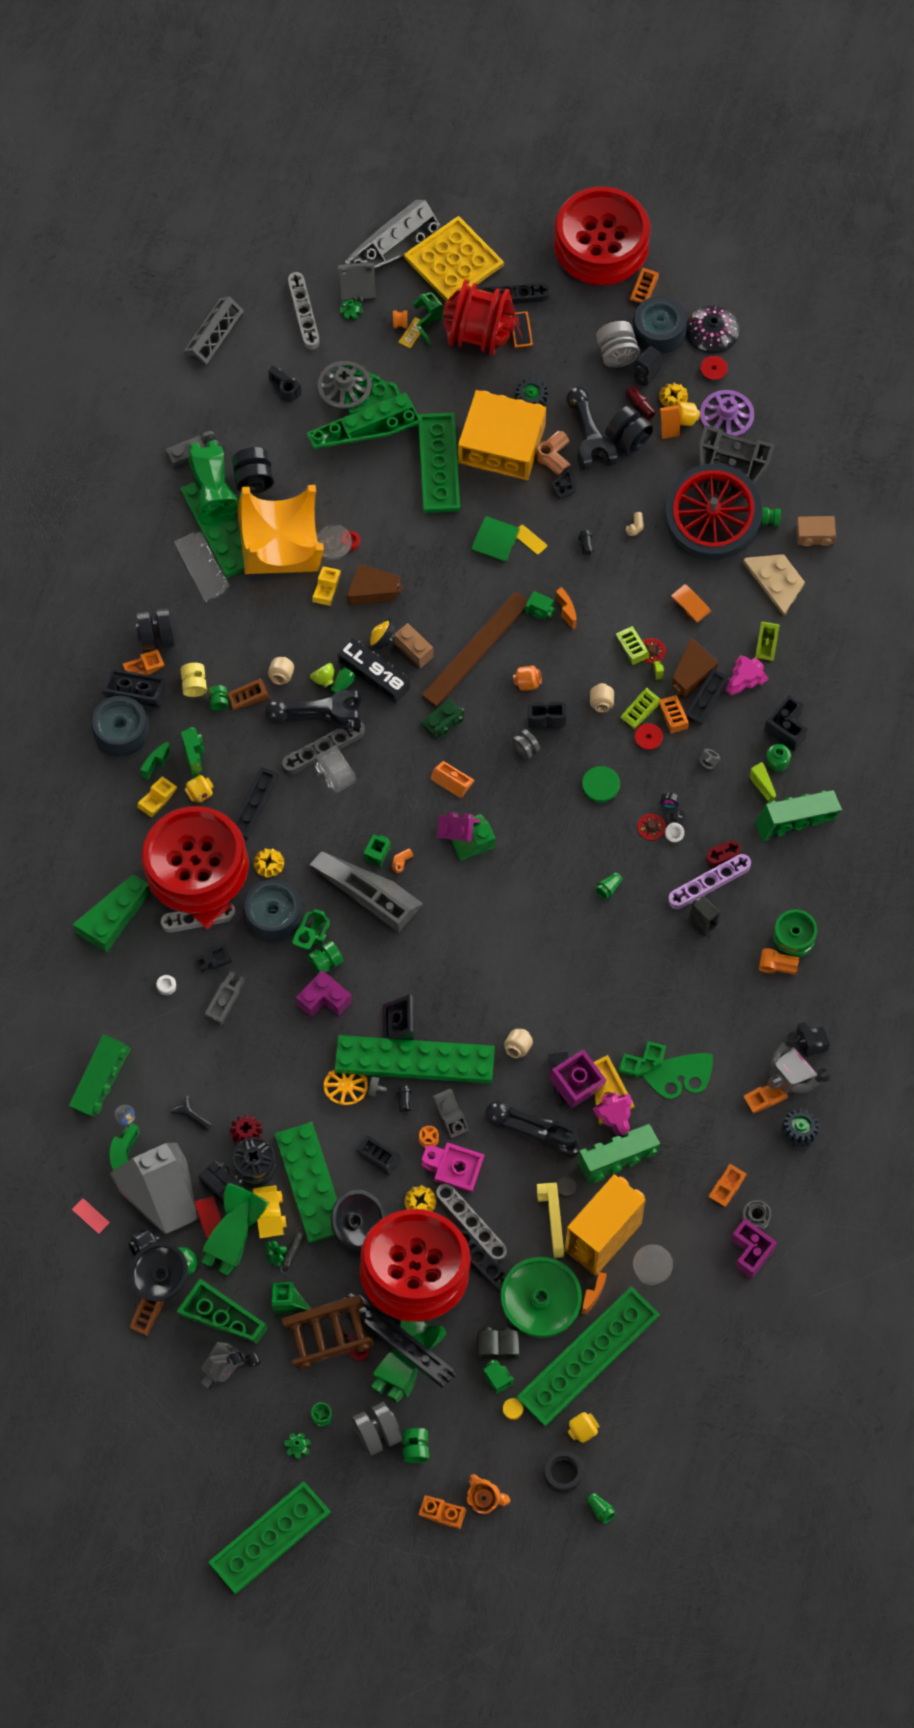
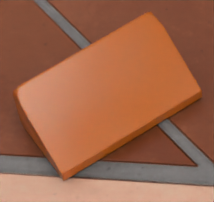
(451, 779)

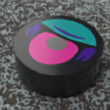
(669, 800)

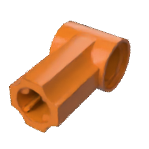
(773, 961)

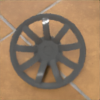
(344, 381)

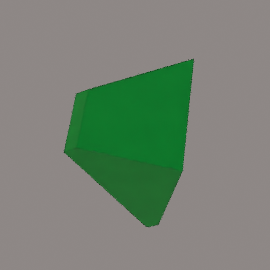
(287, 1299)

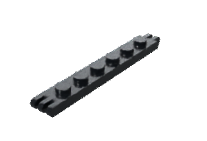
(405, 1344)

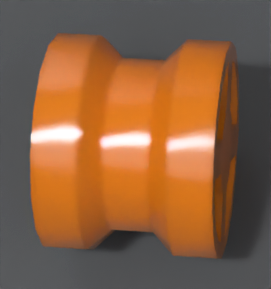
(399, 319)
(429, 1133)

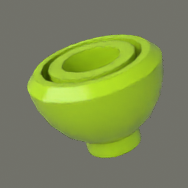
(324, 675)

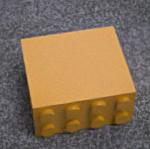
(502, 435)
(605, 1224)

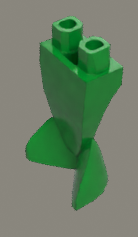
(209, 471)
(230, 1235)
(396, 1371)

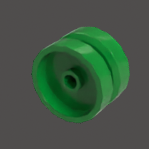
(795, 933)

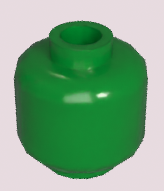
(778, 757)

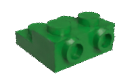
(193, 750)

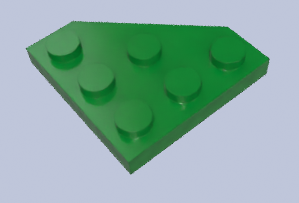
(379, 392)

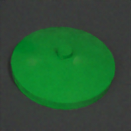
(541, 1297)

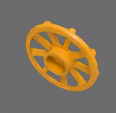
(345, 1087)

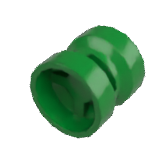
(775, 516)
(218, 698)
(320, 1411)

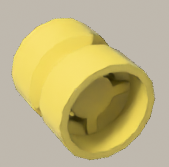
(193, 679)

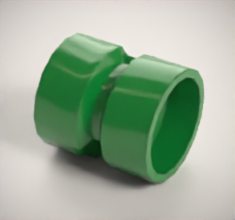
(326, 957)
(415, 1445)

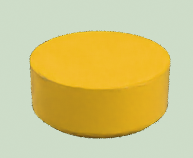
(512, 1409)

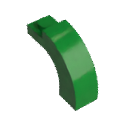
(121, 1147)

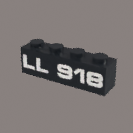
(374, 670)

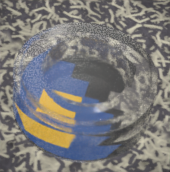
(125, 1114)

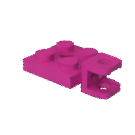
(444, 1162)

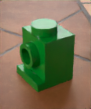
(540, 606)
(377, 843)
(497, 1376)

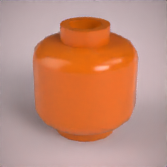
(527, 678)

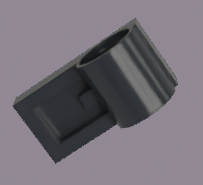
(285, 383)

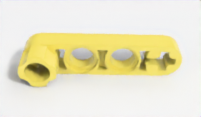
(549, 1193)

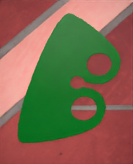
(687, 1066)

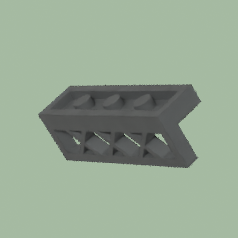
(208, 326)

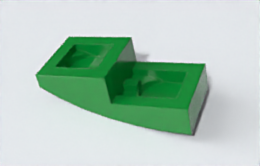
(157, 757)

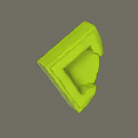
(658, 669)

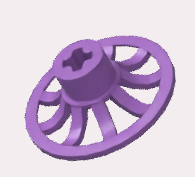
(728, 411)

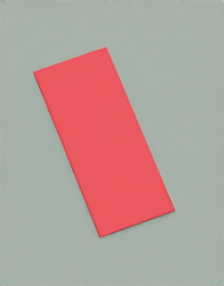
(90, 1216)

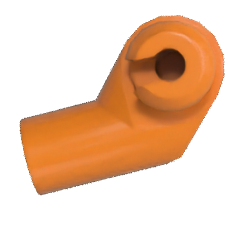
(399, 860)

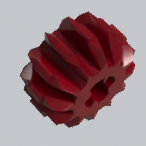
(239, 1128)

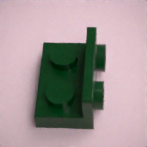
(443, 719)

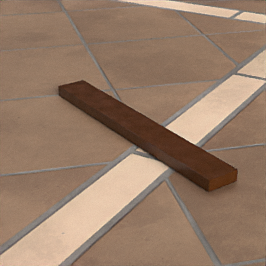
(475, 650)

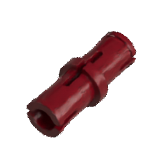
(640, 402)

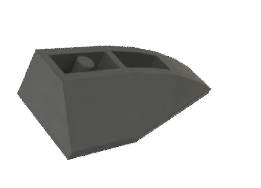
(397, 235)
(370, 890)

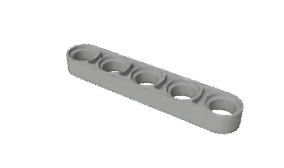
(468, 1213)

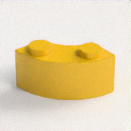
(271, 1221)

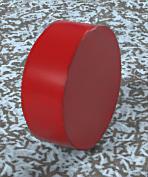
(355, 540)

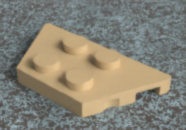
(776, 578)

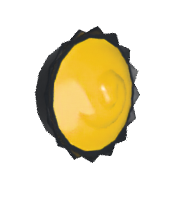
(382, 634)

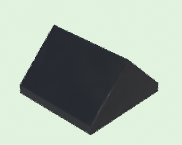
(398, 1019)

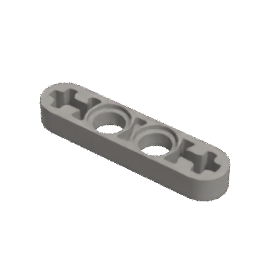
(195, 924)

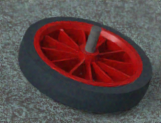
(713, 511)

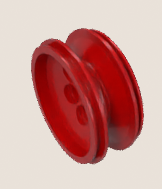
(608, 253)
(195, 829)
(397, 1239)

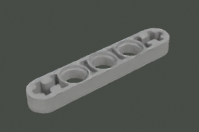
(303, 303)

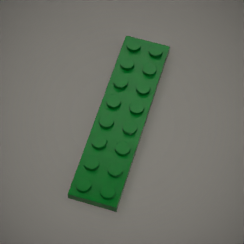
(414, 1059)
(588, 1356)

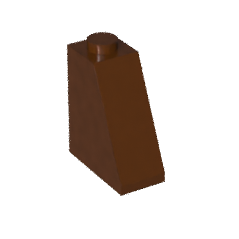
(373, 586)
(692, 669)

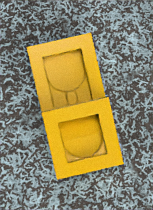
(326, 586)
(157, 797)

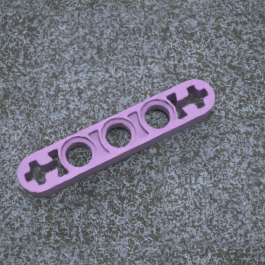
(704, 889)

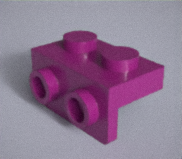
(456, 827)

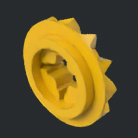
(665, 392)
(273, 869)
(418, 1192)

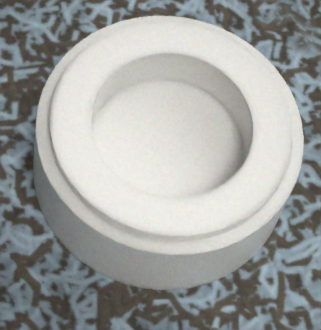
(674, 832)
(166, 985)

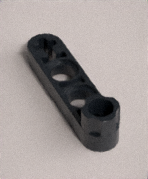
(487, 1262)

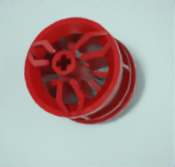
(479, 317)

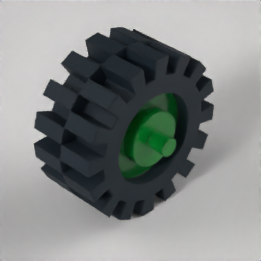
(532, 391)
(800, 1128)

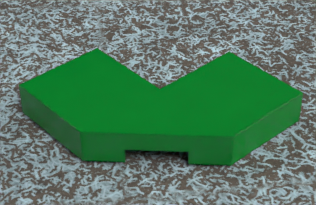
(637, 1066)

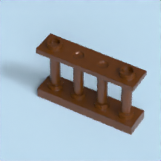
(314, 1317)

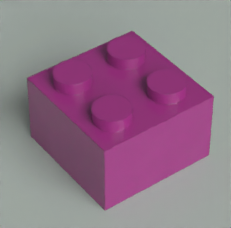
(577, 1078)

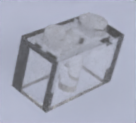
(335, 768)

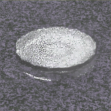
(335, 540)
(653, 1264)

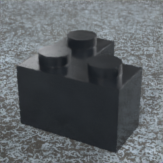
(783, 723)

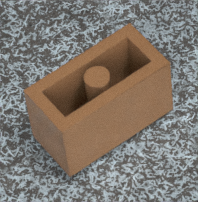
(816, 530)
(413, 645)

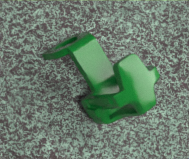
(435, 313)
(312, 934)

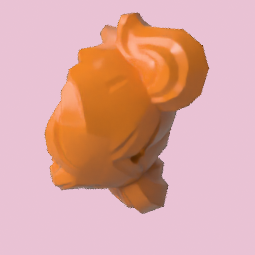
(481, 1488)

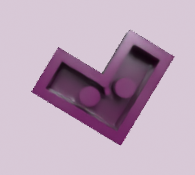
(321, 992)
(756, 1245)

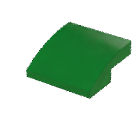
(495, 539)

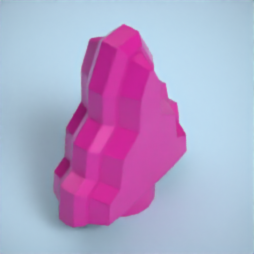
(746, 675)
(615, 1112)

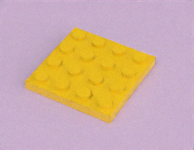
(452, 257)

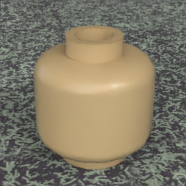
(280, 670)
(601, 697)
(518, 1043)

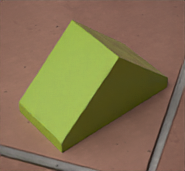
(767, 641)

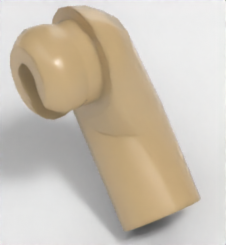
(637, 526)

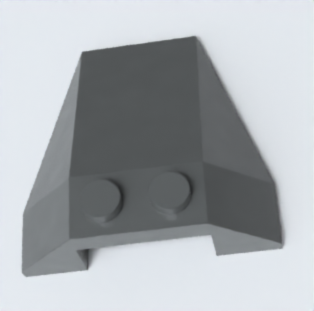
(734, 451)
(159, 1187)

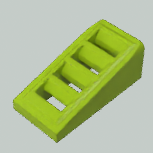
(637, 657)
(646, 694)
(762, 781)

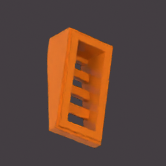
(648, 274)
(677, 726)

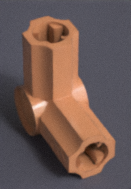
(552, 447)

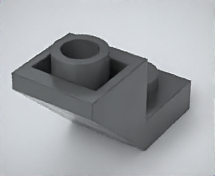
(450, 1113)

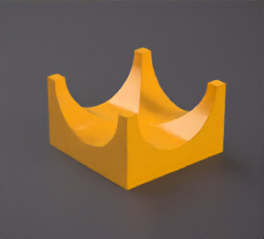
(279, 533)

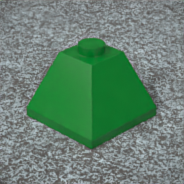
(482, 840)

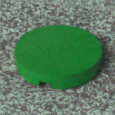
(601, 784)

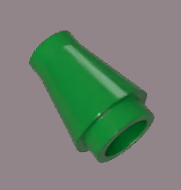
(343, 680)
(608, 886)
(601, 1509)

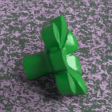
(351, 308)
(275, 1253)
(297, 1449)

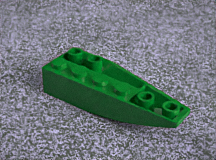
(371, 423)

